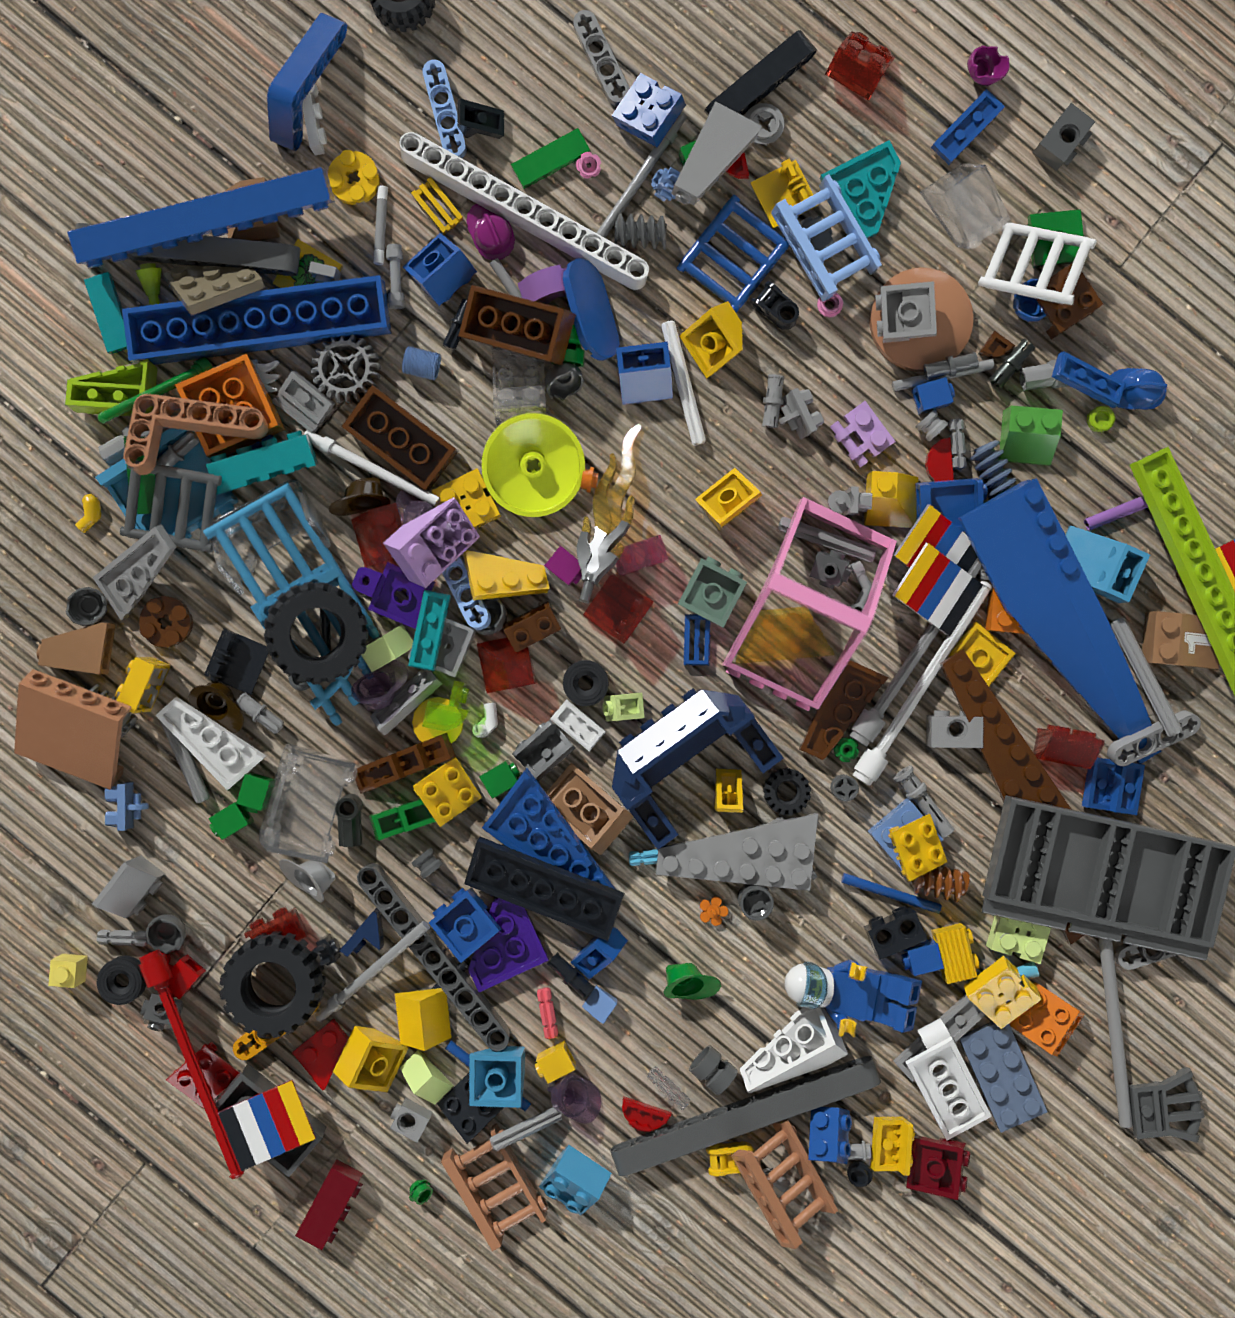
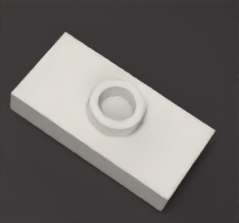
(578, 725)

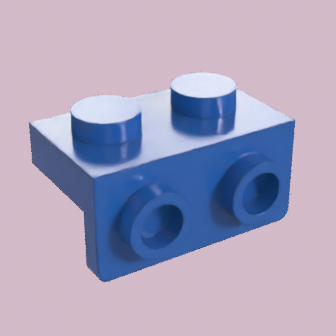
(830, 1135)

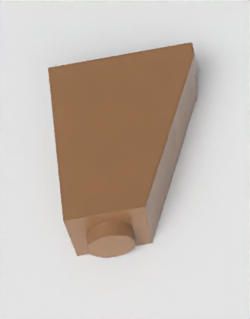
(79, 650)

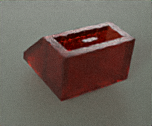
(860, 64)
(1073, 749)

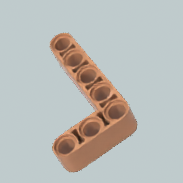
(186, 420)

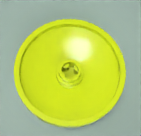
(533, 464)

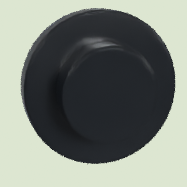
(859, 1174)

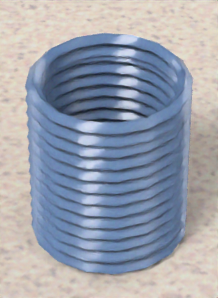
(421, 363)

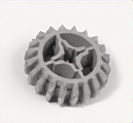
(338, 374)

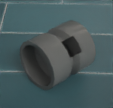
(755, 901)
(713, 1070)

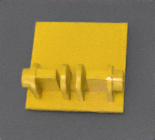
(781, 184)
(447, 791)
(917, 847)

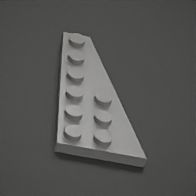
(758, 855)

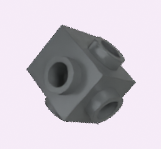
(822, 571)
(155, 1020)

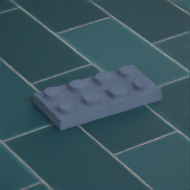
(1002, 1075)

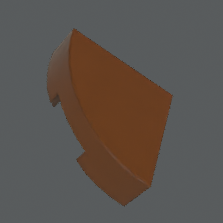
(996, 346)

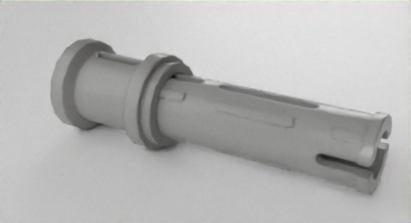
(917, 792)

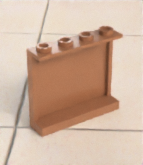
(69, 728)

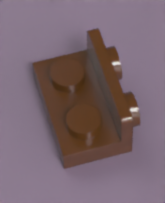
(531, 627)

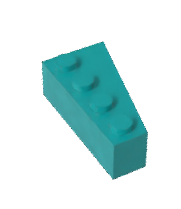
(263, 463)

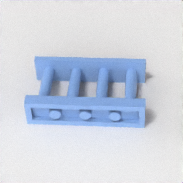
(812, 259)

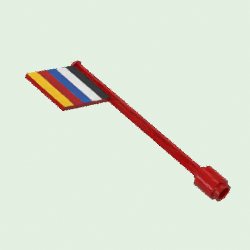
(252, 1128)

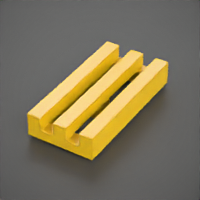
(423, 188)

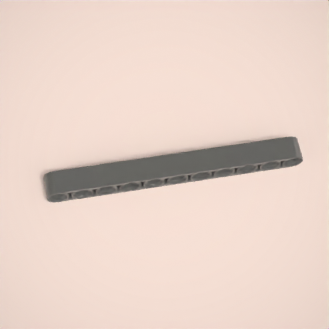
(745, 1115)

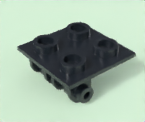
(237, 661)
(465, 1118)

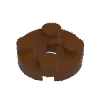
(152, 628)

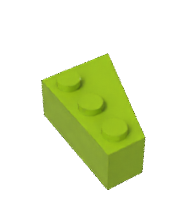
(103, 390)

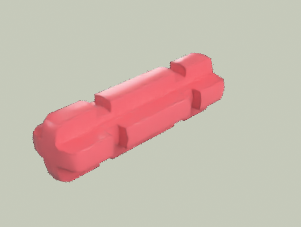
(547, 1013)

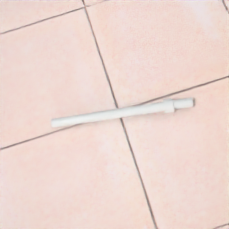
(330, 447)

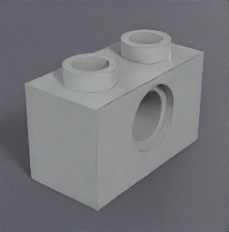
(938, 734)

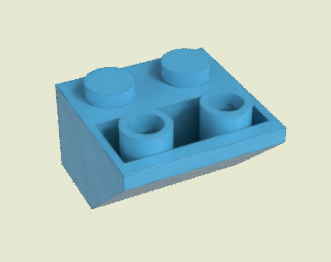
(575, 1180)

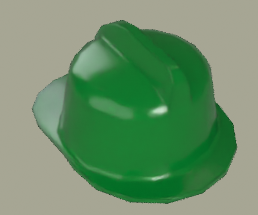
(687, 982)

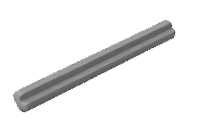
(1146, 677)

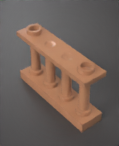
(762, 1185)
(481, 1208)

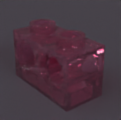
(641, 556)

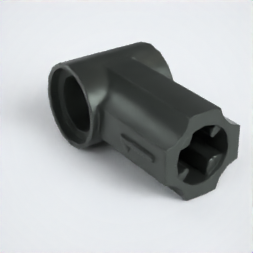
(349, 823)

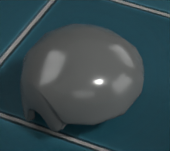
(563, 380)
(86, 606)
(498, 616)
(166, 933)

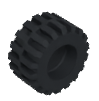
(403, 14)

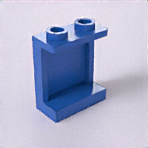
(951, 497)

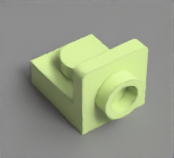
(623, 707)

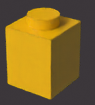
(555, 1062)

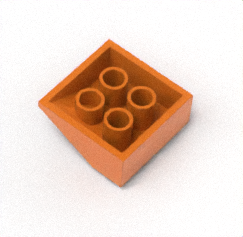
(236, 385)

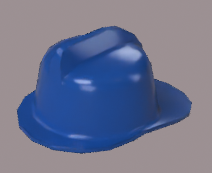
(1143, 388)

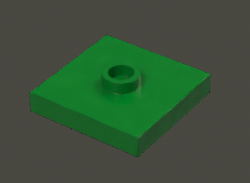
(1061, 221)

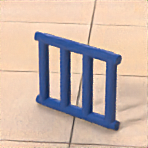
(718, 225)

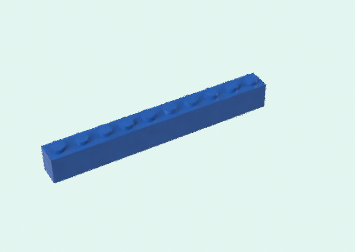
(201, 217)

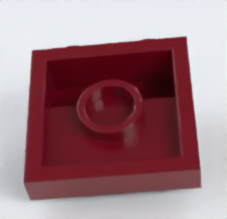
(938, 1167)

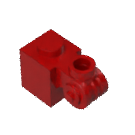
(185, 975)

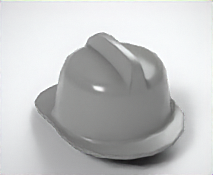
(309, 876)

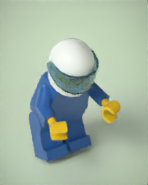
(855, 993)

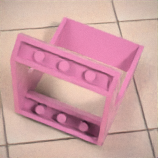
(817, 602)

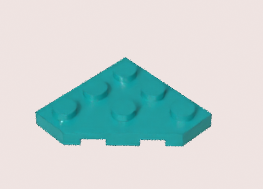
(868, 184)

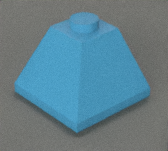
(497, 1077)

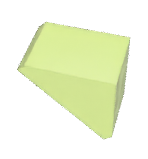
(387, 648)
(425, 1078)

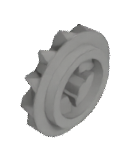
(765, 113)

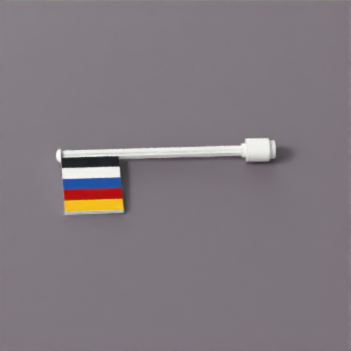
(948, 601)

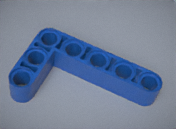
(298, 78)

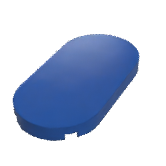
(592, 308)

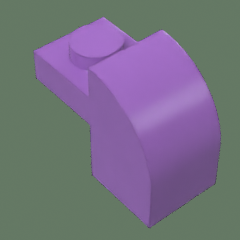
(543, 285)

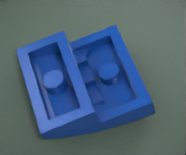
(1113, 786)

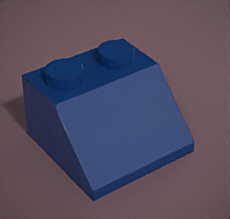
(440, 269)

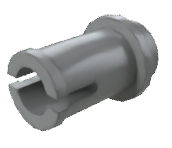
(860, 1151)

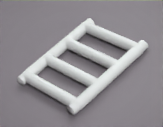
(1040, 290)

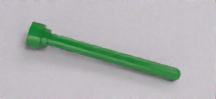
(200, 366)

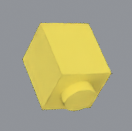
(68, 970)

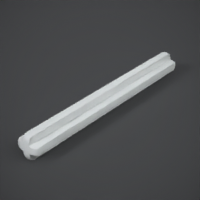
(683, 383)

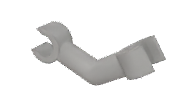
(859, 572)

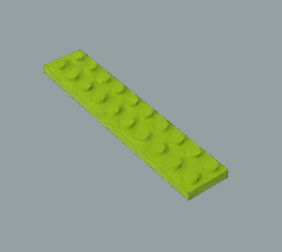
(1191, 552)

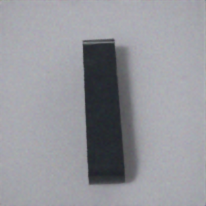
(766, 74)

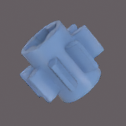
(664, 182)

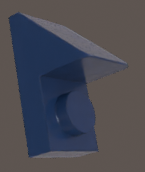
(370, 930)

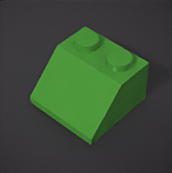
(1030, 434)

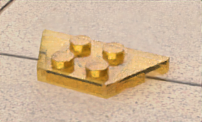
(783, 636)

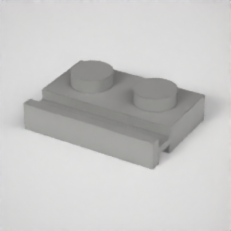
(303, 402)

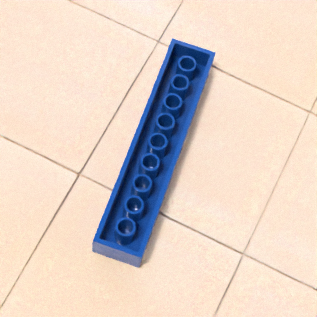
(259, 321)

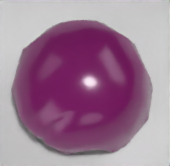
(987, 65)

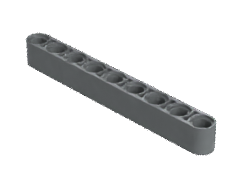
(227, 252)
(436, 969)

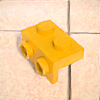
(892, 1145)

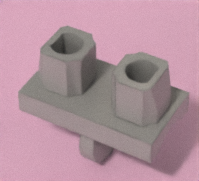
(798, 415)
(850, 501)

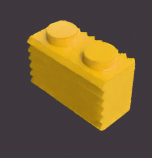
(956, 953)

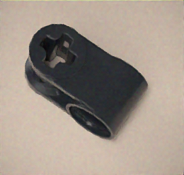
(775, 305)

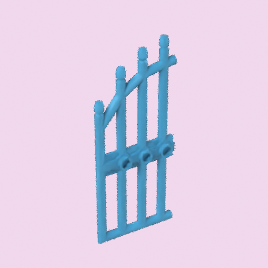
(326, 573)

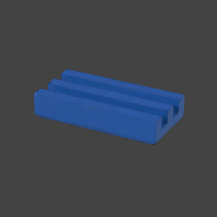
(696, 661)

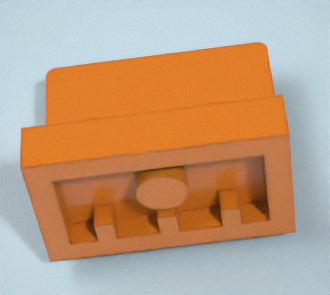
(1048, 1021)

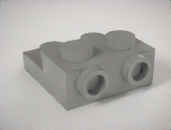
(906, 311)

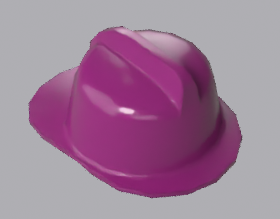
(490, 233)

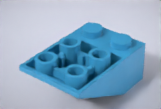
(1108, 564)

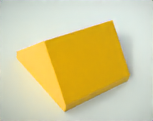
(728, 498)
(423, 1018)

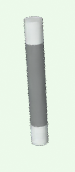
(380, 227)

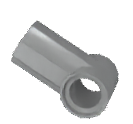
(1039, 377)

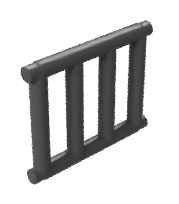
(186, 477)

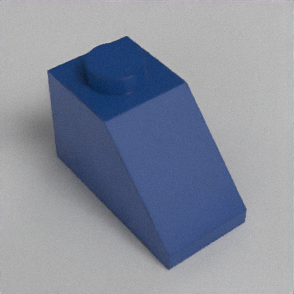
(599, 953)

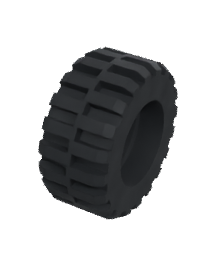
(331, 665)
(253, 1011)

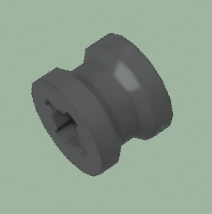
(849, 787)
(427, 863)

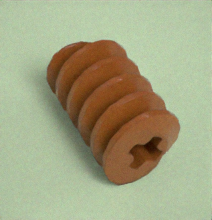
(943, 881)

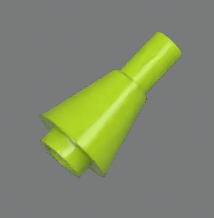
(150, 280)

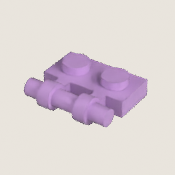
(869, 431)

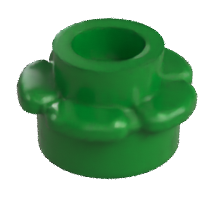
(846, 756)
(420, 1191)

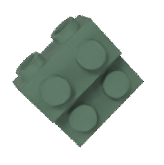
(713, 591)

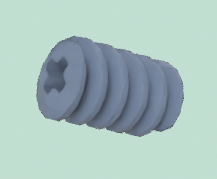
(993, 468)

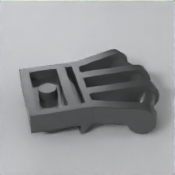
(1151, 1112)

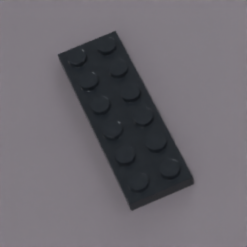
(544, 888)

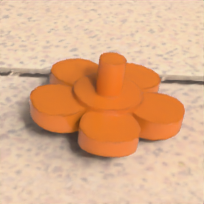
(713, 911)

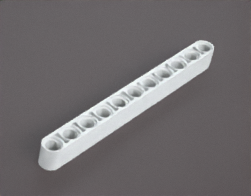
(518, 200)

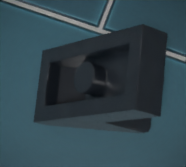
(479, 119)

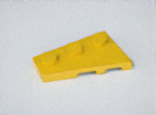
(503, 577)

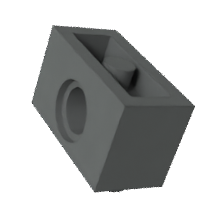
(1075, 126)

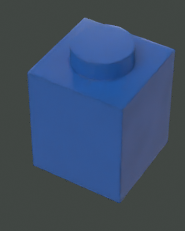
(933, 395)
(922, 958)

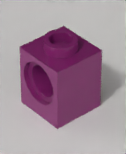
(564, 566)

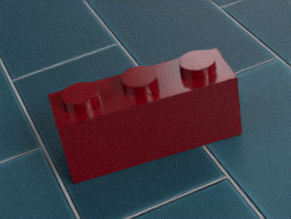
(330, 1205)

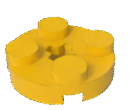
(346, 164)

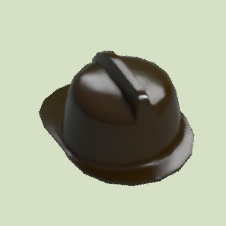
(360, 497)
(218, 704)

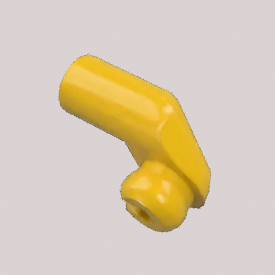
(92, 512)

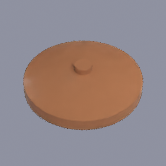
(953, 322)

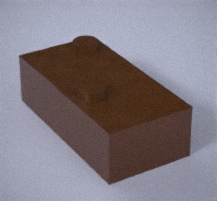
(517, 324)
(400, 438)

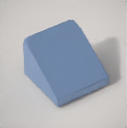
(600, 1004)

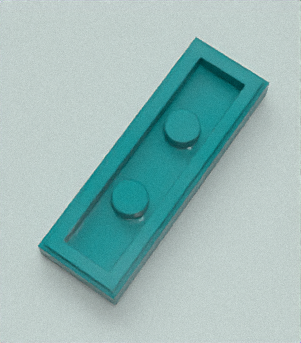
(107, 311)
(429, 630)

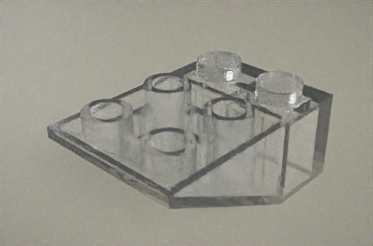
(517, 385)

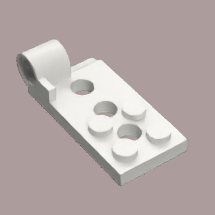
(943, 1051)

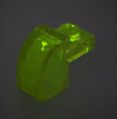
(445, 716)

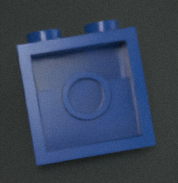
(464, 924)

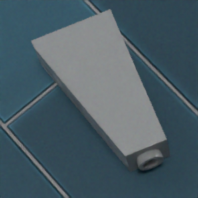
(715, 150)

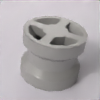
(931, 425)

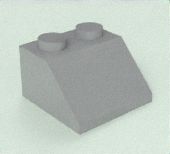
(130, 887)

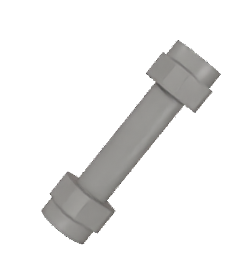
(395, 255)

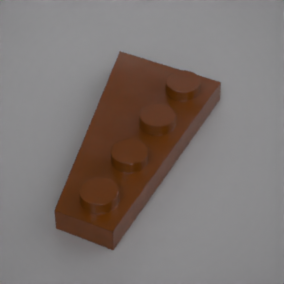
(841, 708)

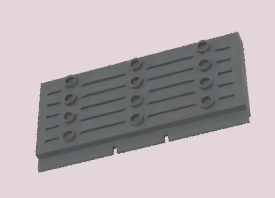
(1107, 878)

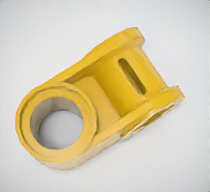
(724, 1151)

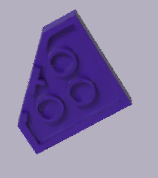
(508, 951)

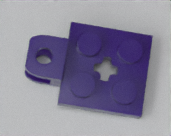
(383, 589)

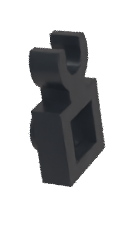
(328, 949)

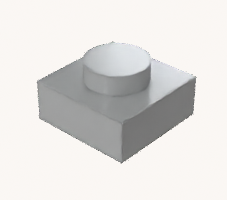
(324, 273)

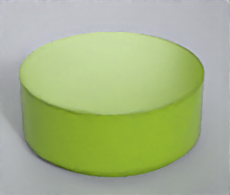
(1100, 419)

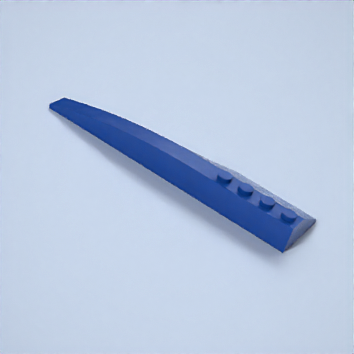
(1054, 602)

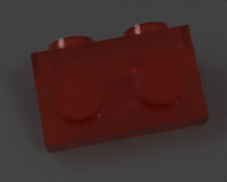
(283, 920)

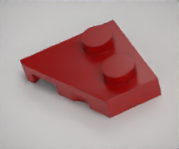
(321, 1052)

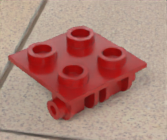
(215, 1069)

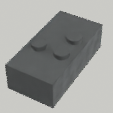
(251, 1083)

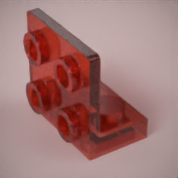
(618, 608)

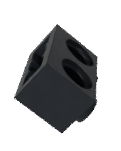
(897, 939)

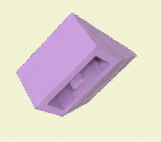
(432, 542)

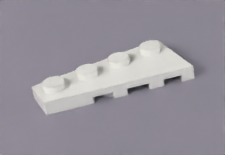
(214, 746)

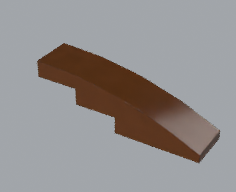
(404, 763)

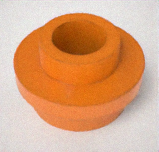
(589, 479)

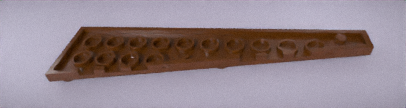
(1004, 750)

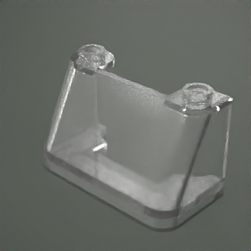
(304, 803)

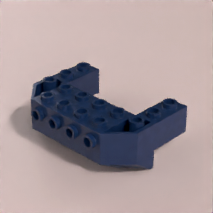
(675, 740)

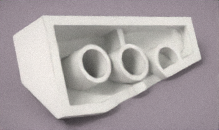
(801, 1047)

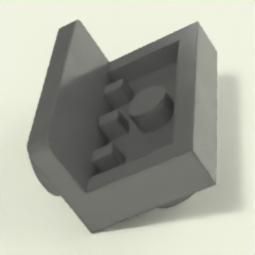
(543, 749)

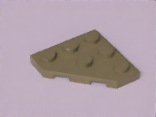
(211, 286)

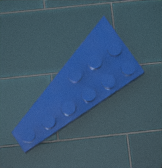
(535, 827)

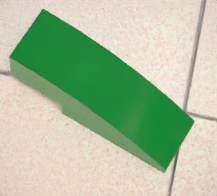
(400, 819)

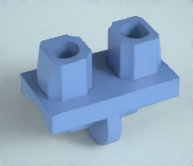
(128, 806)

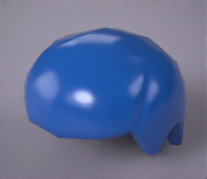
(1028, 307)

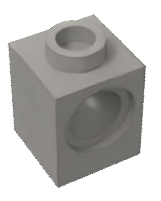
(410, 1130)

